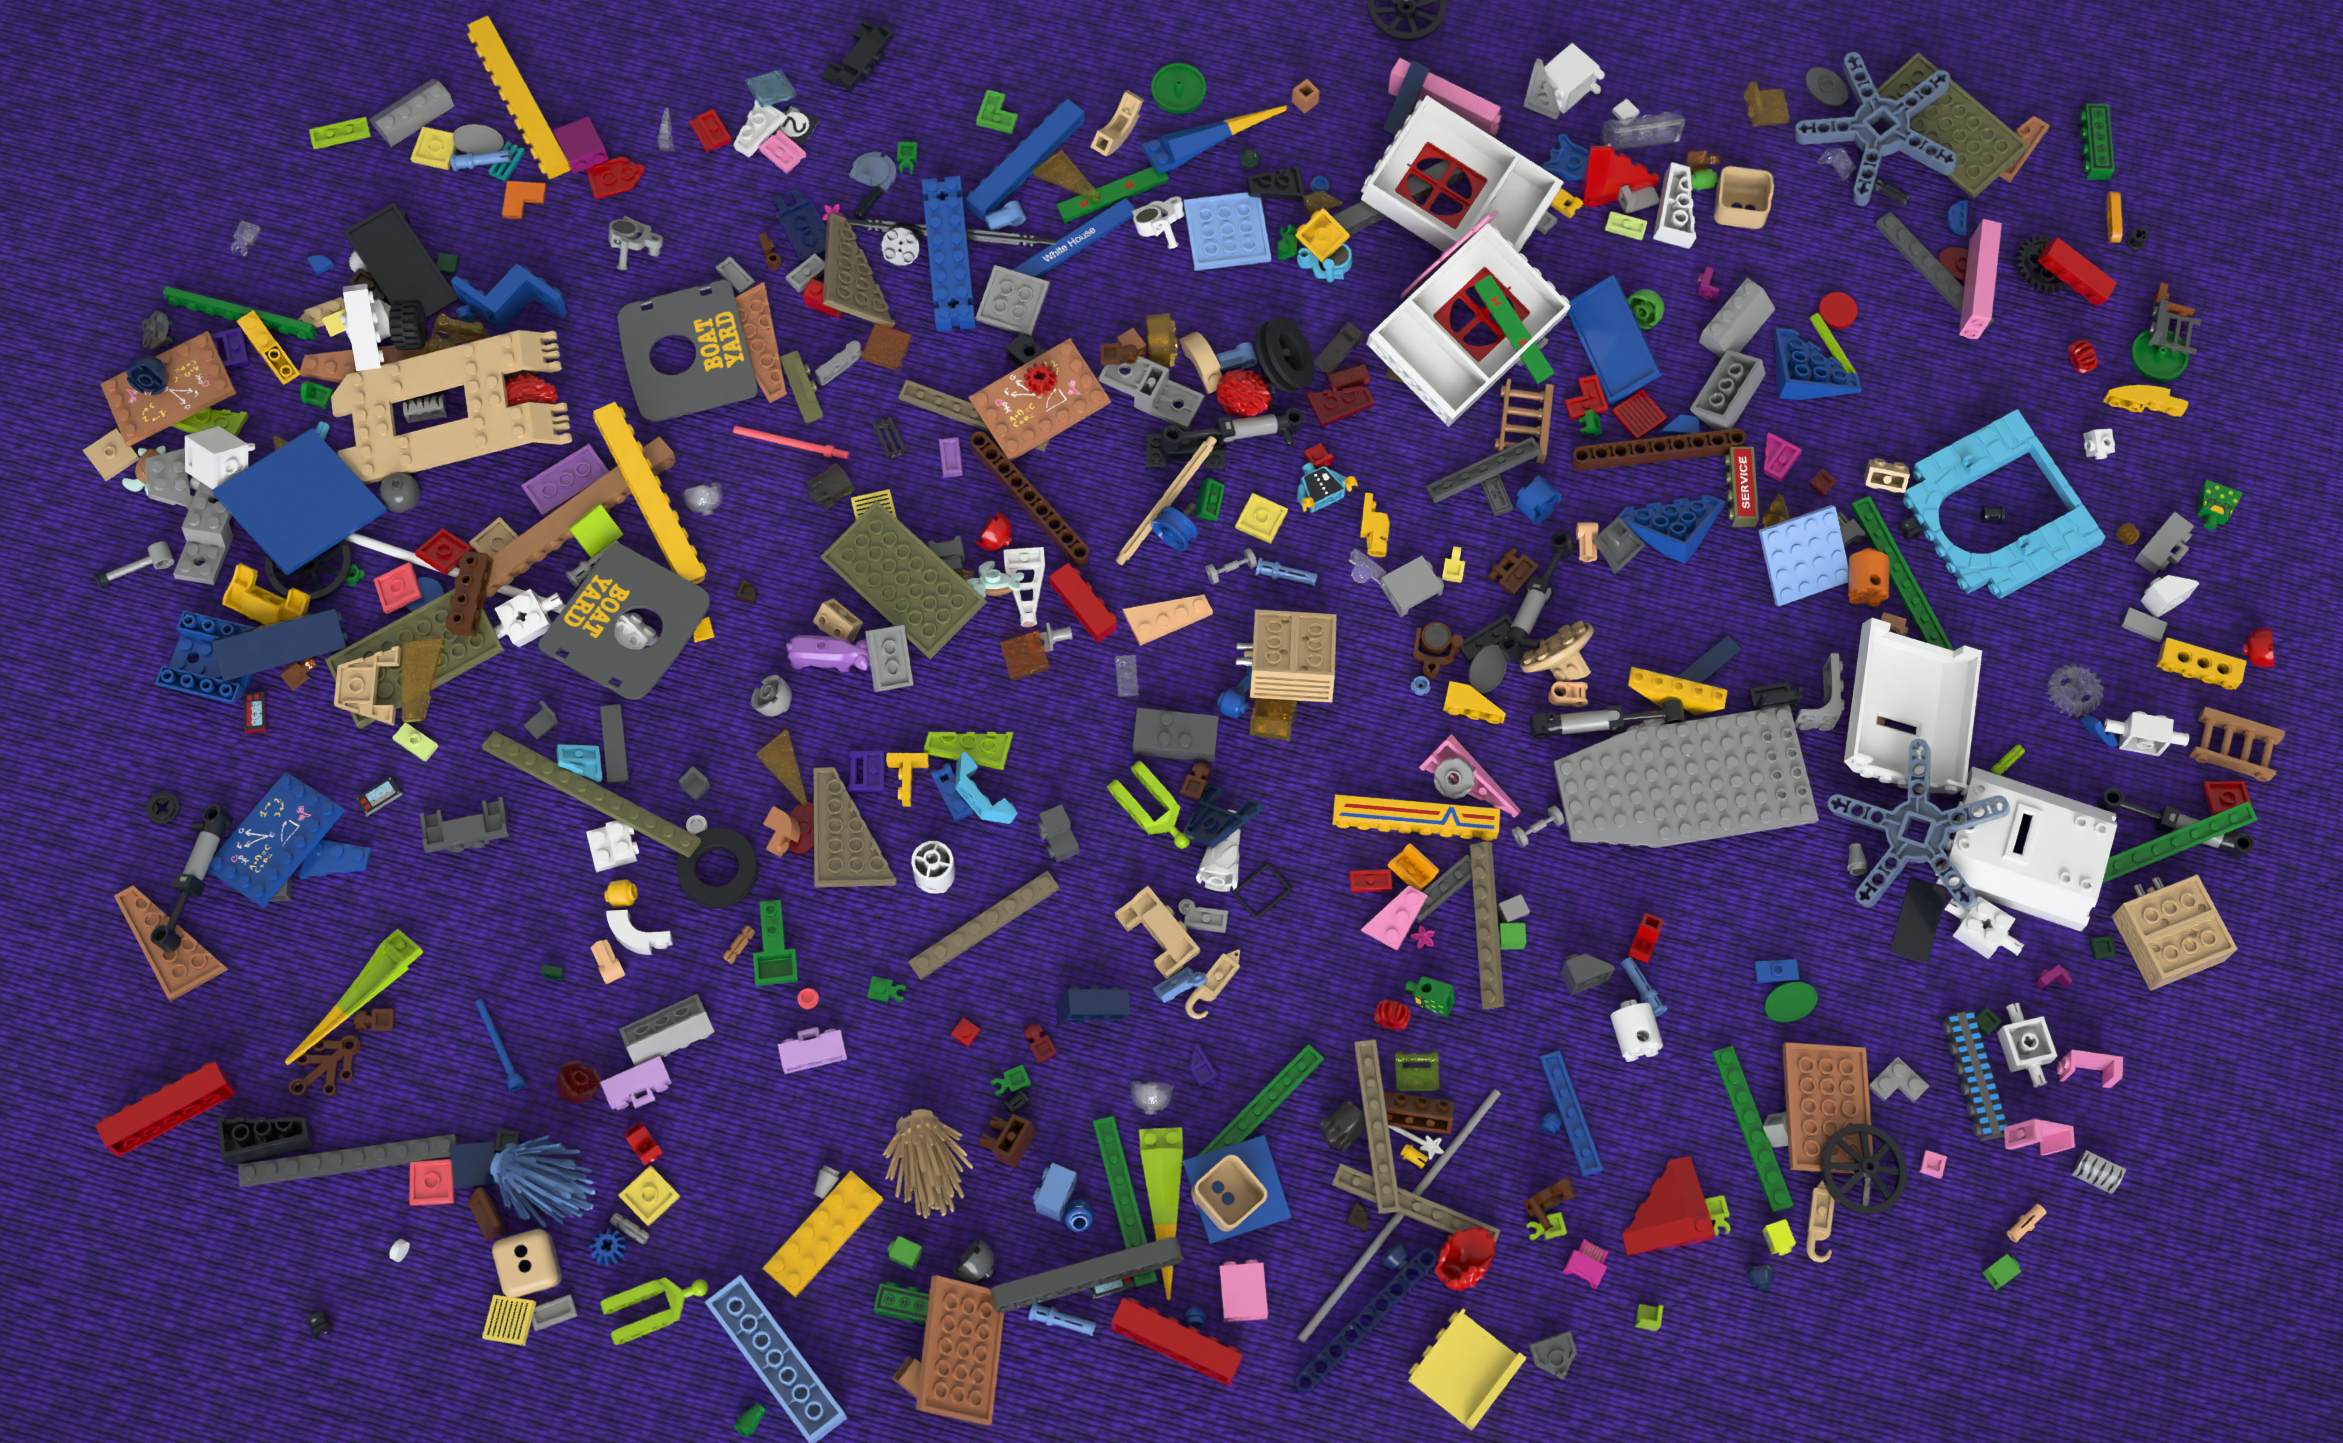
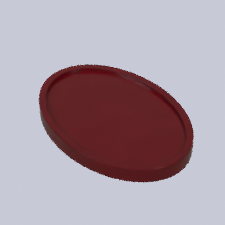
(1955, 262)
(805, 819)

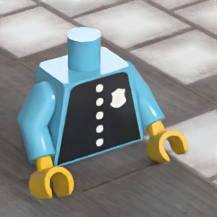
(1322, 487)

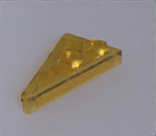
(781, 761)

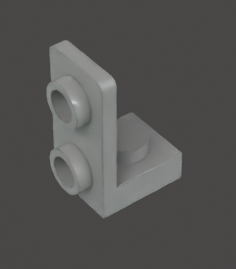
(1637, 200)

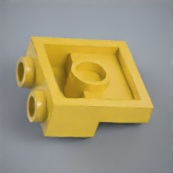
(1322, 235)

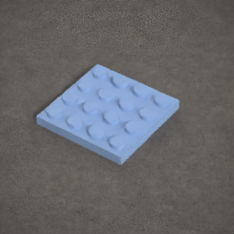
(1226, 231)
(1804, 555)

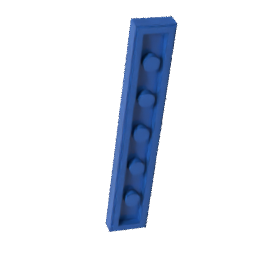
(1570, 1113)

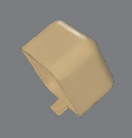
(1744, 188)
(1238, 1181)
(544, 1263)

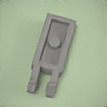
(838, 363)

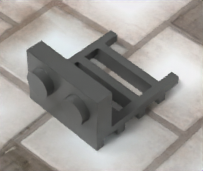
(2159, 328)

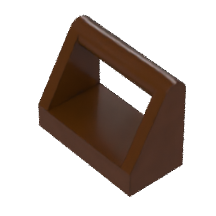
(486, 1214)

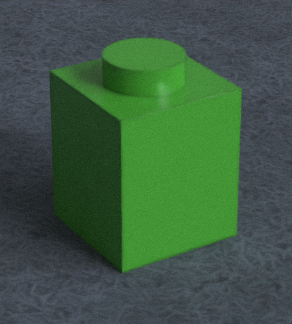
(1512, 935)
(904, 1252)
(2002, 1271)

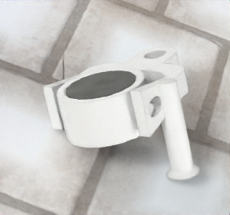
(1151, 222)

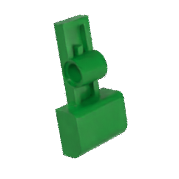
(775, 963)

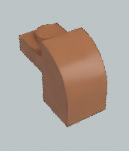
(785, 829)

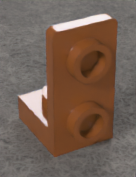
(2161, 293)

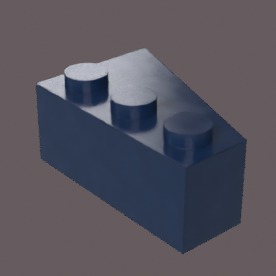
(1093, 1005)

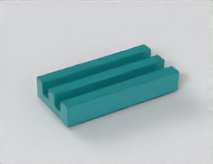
(512, 148)

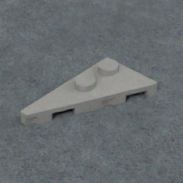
(1540, 94)

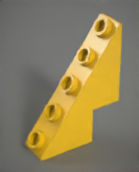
(1659, 688)

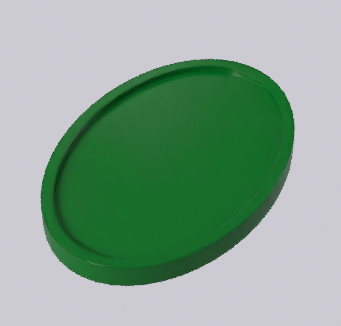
(1790, 1002)

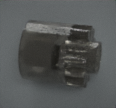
(829, 487)
(1343, 1126)

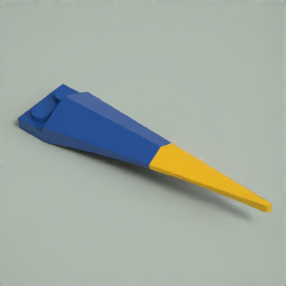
(1180, 146)

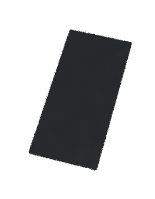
(1918, 920)

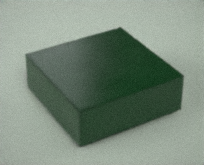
(448, 263)
(2102, 947)
(553, 972)
(1987, 1021)

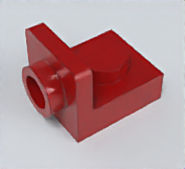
(1319, 457)

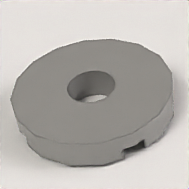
(1462, 769)

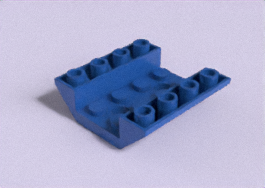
(205, 675)

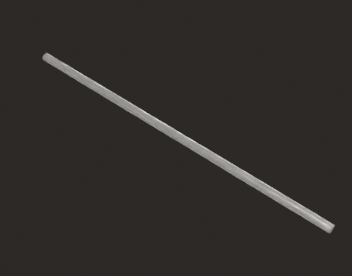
(1353, 1273)

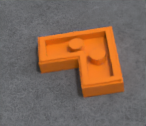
(518, 193)

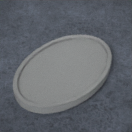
(477, 139)

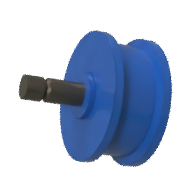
(1175, 527)

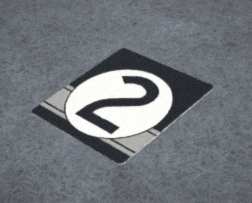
(797, 125)

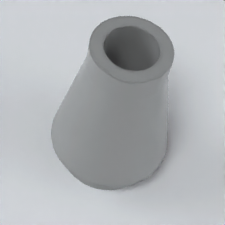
(1856, 861)
(826, 1180)

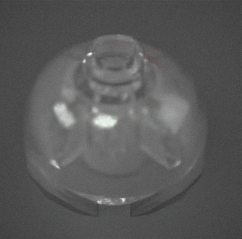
(703, 498)
(1151, 1095)

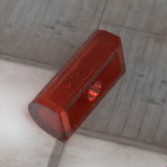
(1348, 377)

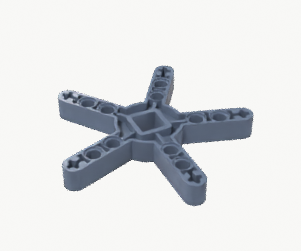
(1894, 113)
(1897, 823)

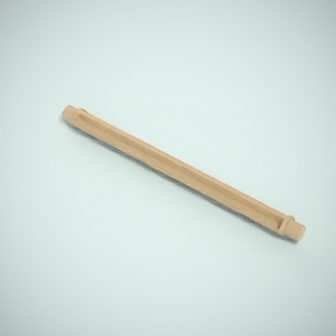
(1168, 497)

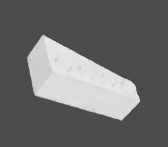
(1675, 213)
(361, 327)

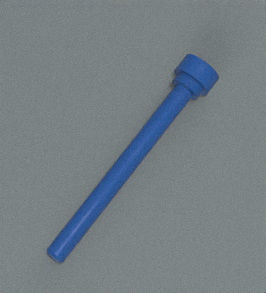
(515, 1081)

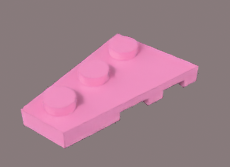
(1396, 918)

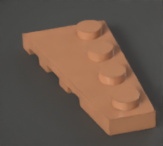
(2032, 133)

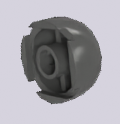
(400, 492)
(975, 1262)

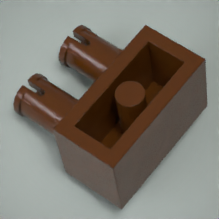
(1012, 1142)

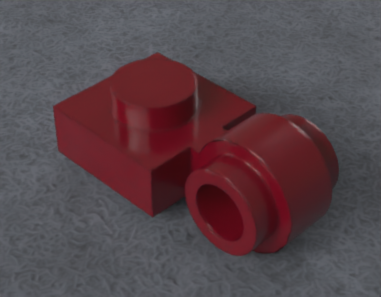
(1042, 1047)

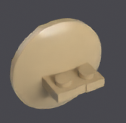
(1561, 653)

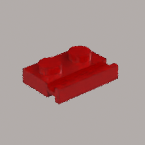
(710, 130)

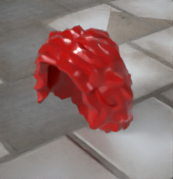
(530, 389)
(1242, 393)
(1465, 1258)

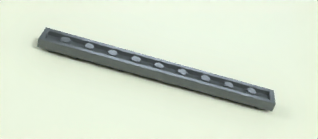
(345, 1160)

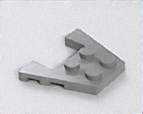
(168, 478)

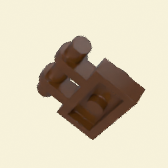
(1518, 574)

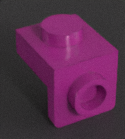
(1706, 291)
(2057, 973)

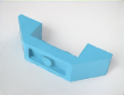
(1000, 812)

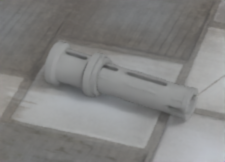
(585, 568)

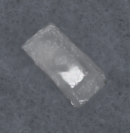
(665, 136)
(1126, 675)

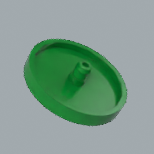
(1178, 88)
(2156, 362)

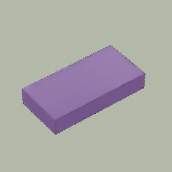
(950, 457)

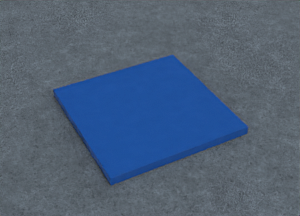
(299, 501)

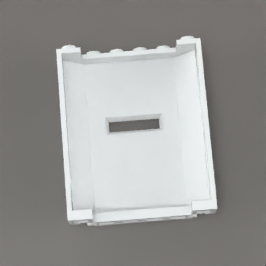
(1919, 688)
(2060, 859)

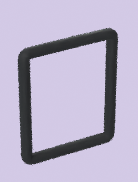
(1272, 903)

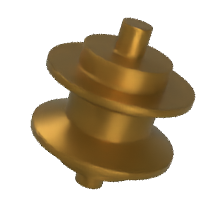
(2128, 534)

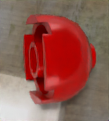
(995, 533)
(2260, 648)

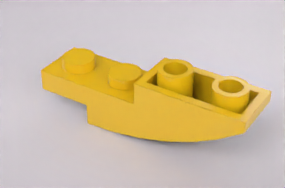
(268, 348)
(2138, 397)

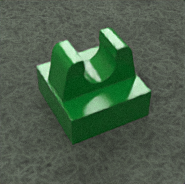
(1593, 423)

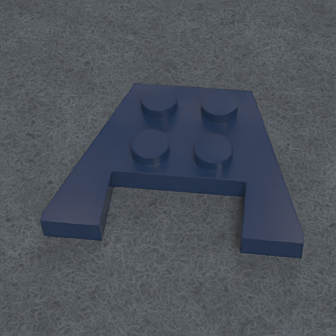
(1213, 824)

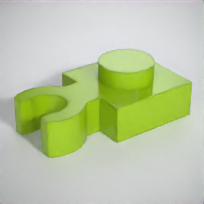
(1718, 1212)
(1556, 1220)

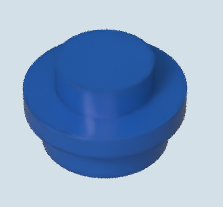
(1319, 183)

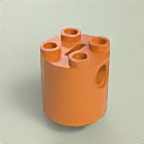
(1868, 577)

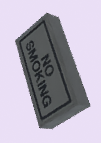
(1496, 495)

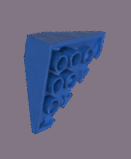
(1807, 373)
(1674, 528)

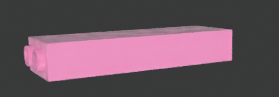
(1458, 100)
(1980, 279)

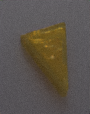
(1065, 174)

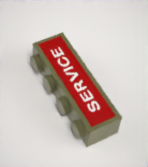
(1742, 487)

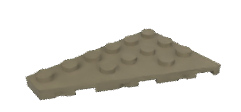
(849, 278)
(842, 843)

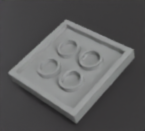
(1012, 301)

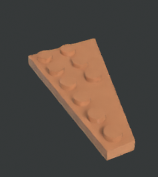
(175, 971)

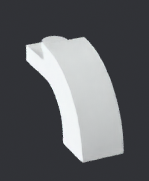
(633, 939)

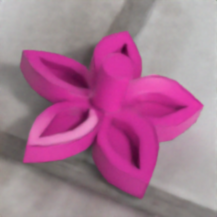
(834, 210)
(1423, 937)

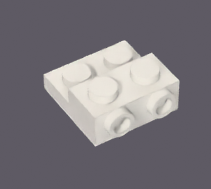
(612, 845)

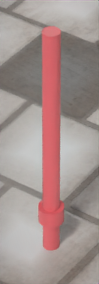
(828, 450)

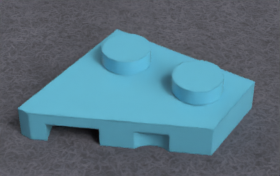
(580, 760)

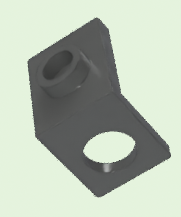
(541, 722)

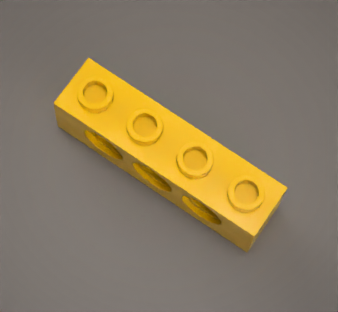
(2211, 660)

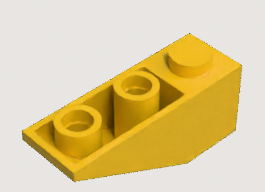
(1467, 701)

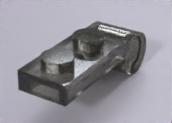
(1339, 347)

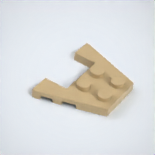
(358, 685)

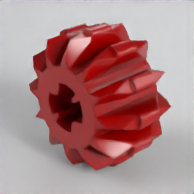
(2082, 356)
(1032, 379)
(1392, 1014)

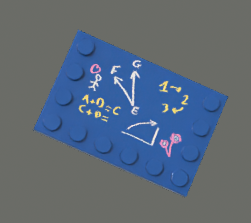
(274, 839)

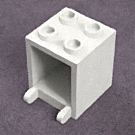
(1572, 77)
(215, 456)

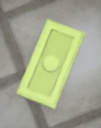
(1626, 225)
(415, 742)

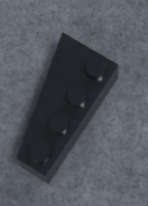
(260, 1138)

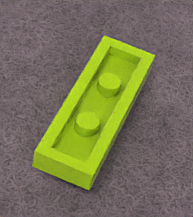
(339, 133)

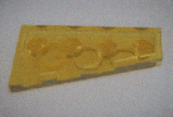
(418, 676)

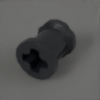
(2137, 237)
(1992, 514)
(1020, 1096)

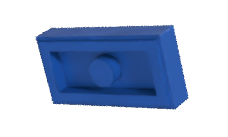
(1776, 971)

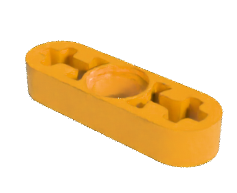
(2114, 217)

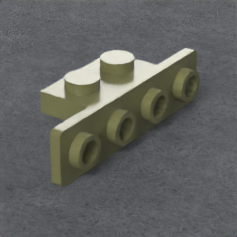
(802, 386)

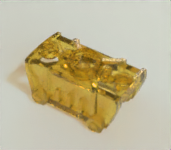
(457, 330)

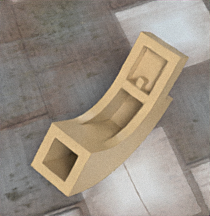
(1118, 129)

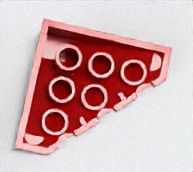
(1608, 173)
(1672, 1213)

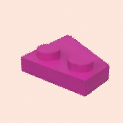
(1779, 457)

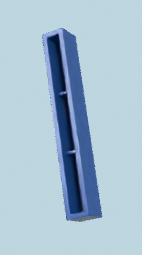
(1028, 156)

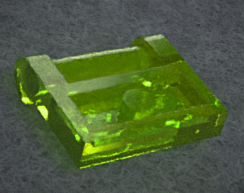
(1417, 1078)

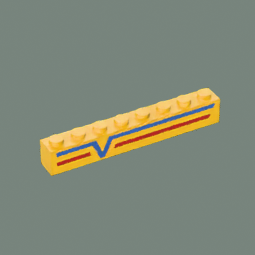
(1416, 817)

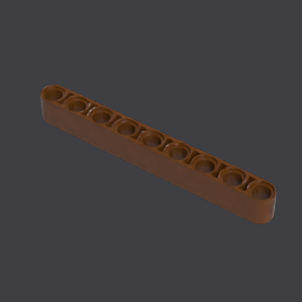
(1650, 455)
(1031, 507)

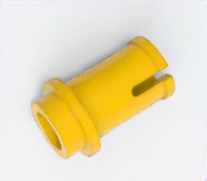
(1412, 1155)

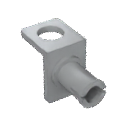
(1052, 636)

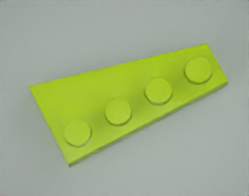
(211, 418)
(986, 749)

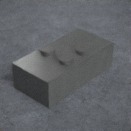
(1175, 735)

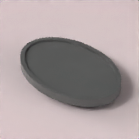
(1826, 87)
(1487, 669)

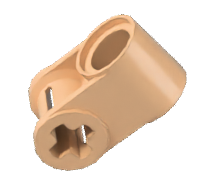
(1573, 694)

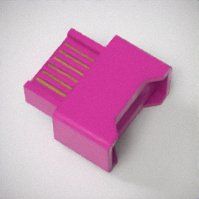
(1587, 1263)

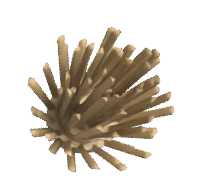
(926, 1161)

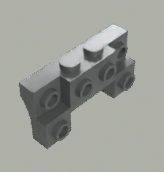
(466, 831)

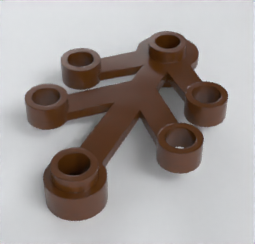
(327, 1063)

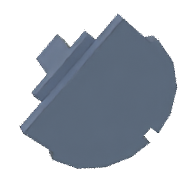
(874, 170)

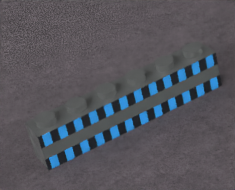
(1975, 1075)

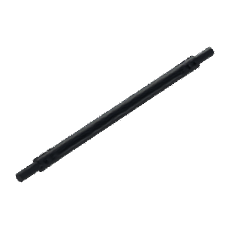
(972, 234)

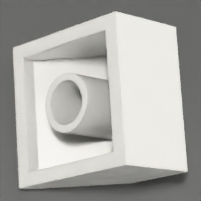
(2167, 594)

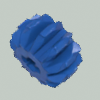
(599, 1248)

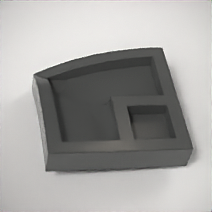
(1618, 544)

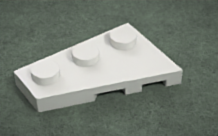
(758, 128)

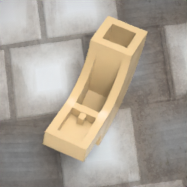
(1203, 358)

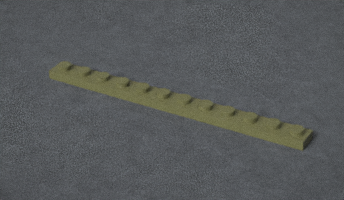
(591, 794)

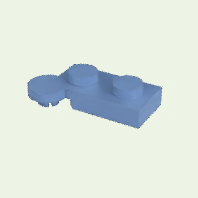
(1178, 983)

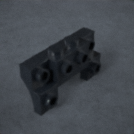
(862, 58)
(1157, 457)

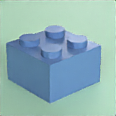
(1055, 1191)

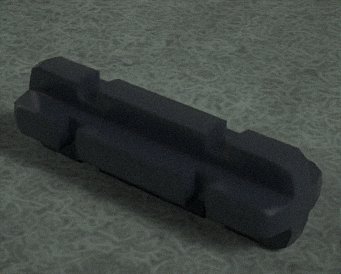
(1891, 192)
(868, 202)

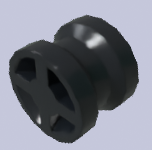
(1910, 529)
(319, 1324)

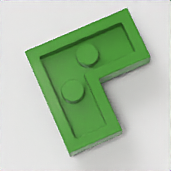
(992, 116)

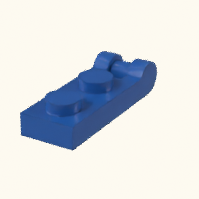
(954, 801)

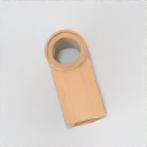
(1585, 534)
(608, 965)

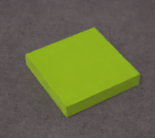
(595, 530)

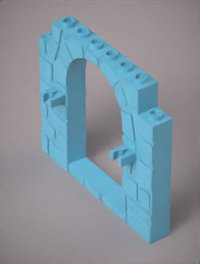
(2029, 555)

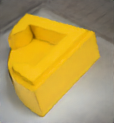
(703, 631)

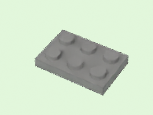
(889, 658)

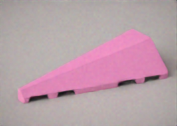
(1484, 787)

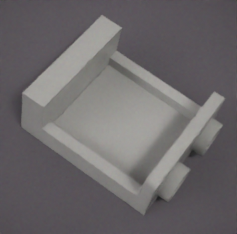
(1411, 585)

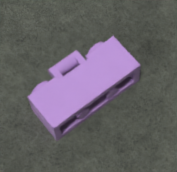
(806, 1054)
(636, 1081)

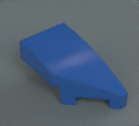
(1682, 425)
(2096, 729)

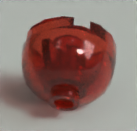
(577, 1083)

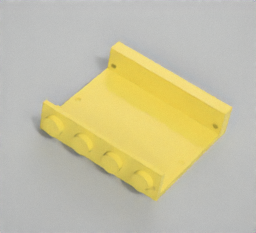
(1465, 1369)

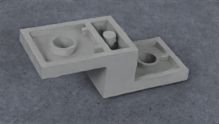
(1154, 391)
(206, 538)

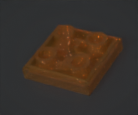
(886, 347)
(1024, 655)

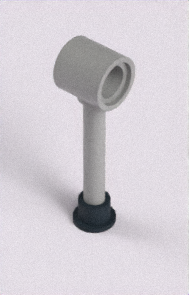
(158, 555)

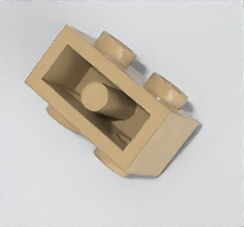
(1886, 475)
(837, 620)

